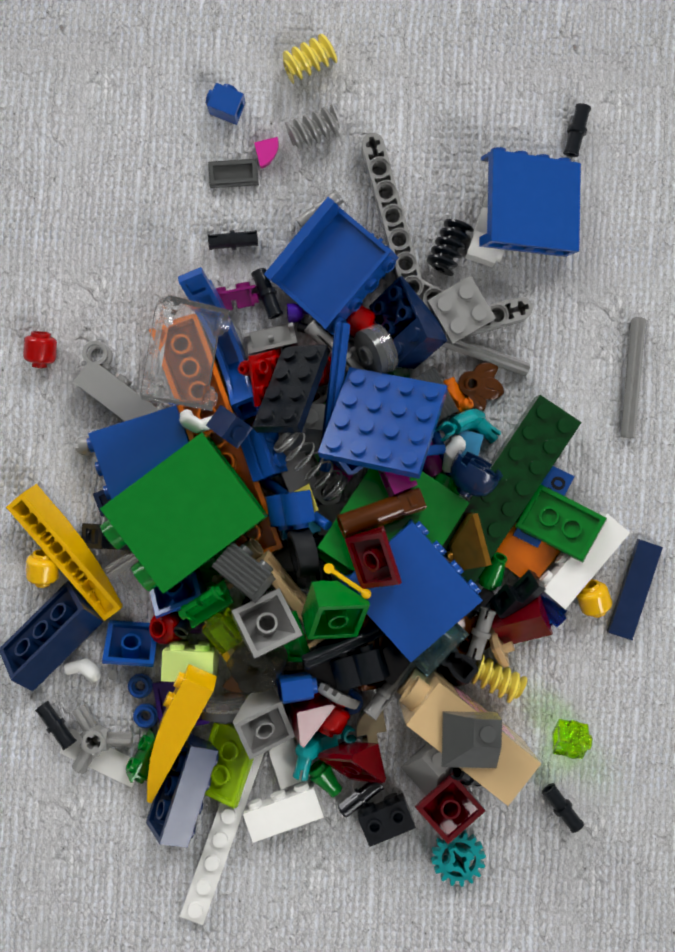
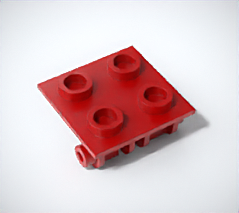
(260, 369)

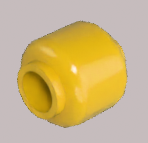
(41, 569)
(594, 599)

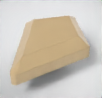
(500, 649)

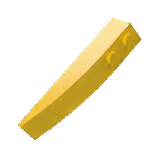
(65, 548)
(180, 716)

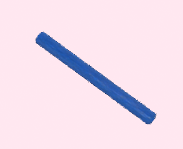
(336, 376)

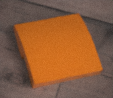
(524, 556)

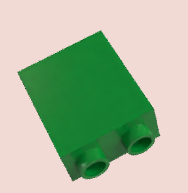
(181, 514)
(439, 517)

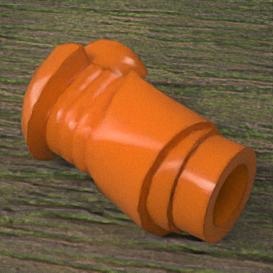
(458, 397)

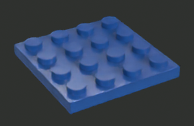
(383, 422)

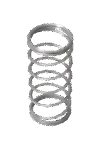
(333, 494)

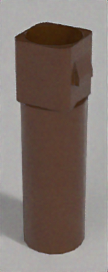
(381, 513)

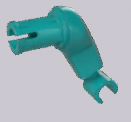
(469, 420)
(317, 744)

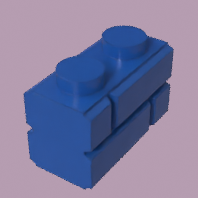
(261, 457)

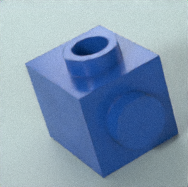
(225, 102)

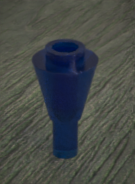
(554, 612)

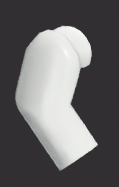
(193, 423)
(456, 443)
(85, 667)

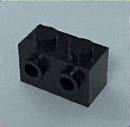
(386, 819)

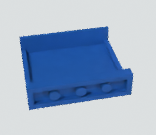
(532, 203)
(331, 265)
(135, 447)
(429, 597)

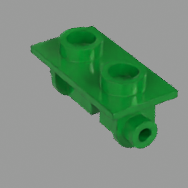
(206, 604)
(138, 766)

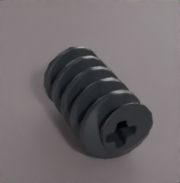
(448, 244)

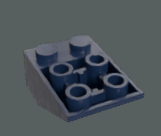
(409, 323)

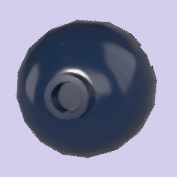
(473, 475)

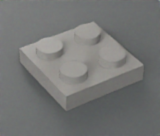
(461, 310)

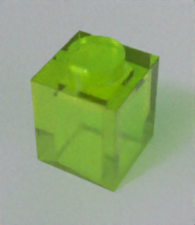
(222, 631)

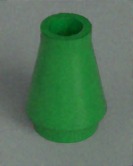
(492, 575)
(325, 778)

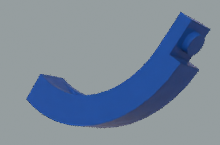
(229, 347)

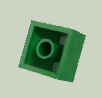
(333, 611)

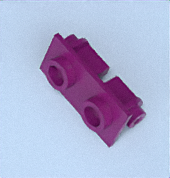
(242, 295)

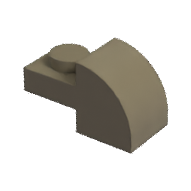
(367, 726)

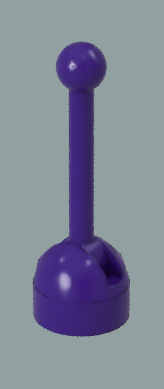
(295, 313)

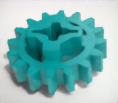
(449, 863)

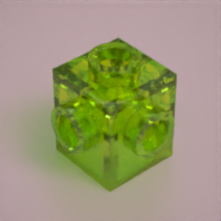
(571, 739)

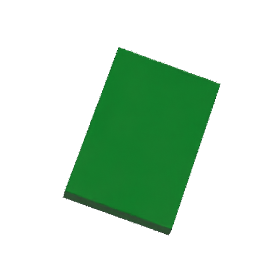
(561, 523)

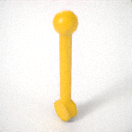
(330, 569)

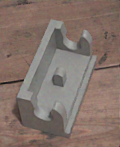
(271, 338)

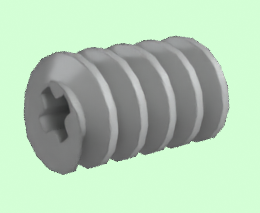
(313, 128)

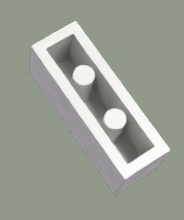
(283, 811)

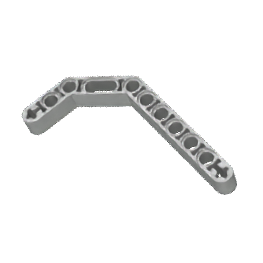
(399, 229)

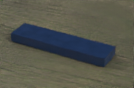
(634, 589)

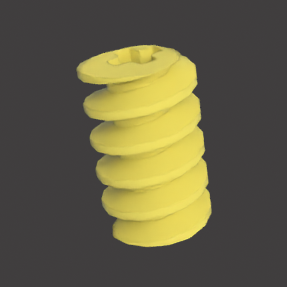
(308, 56)
(499, 679)

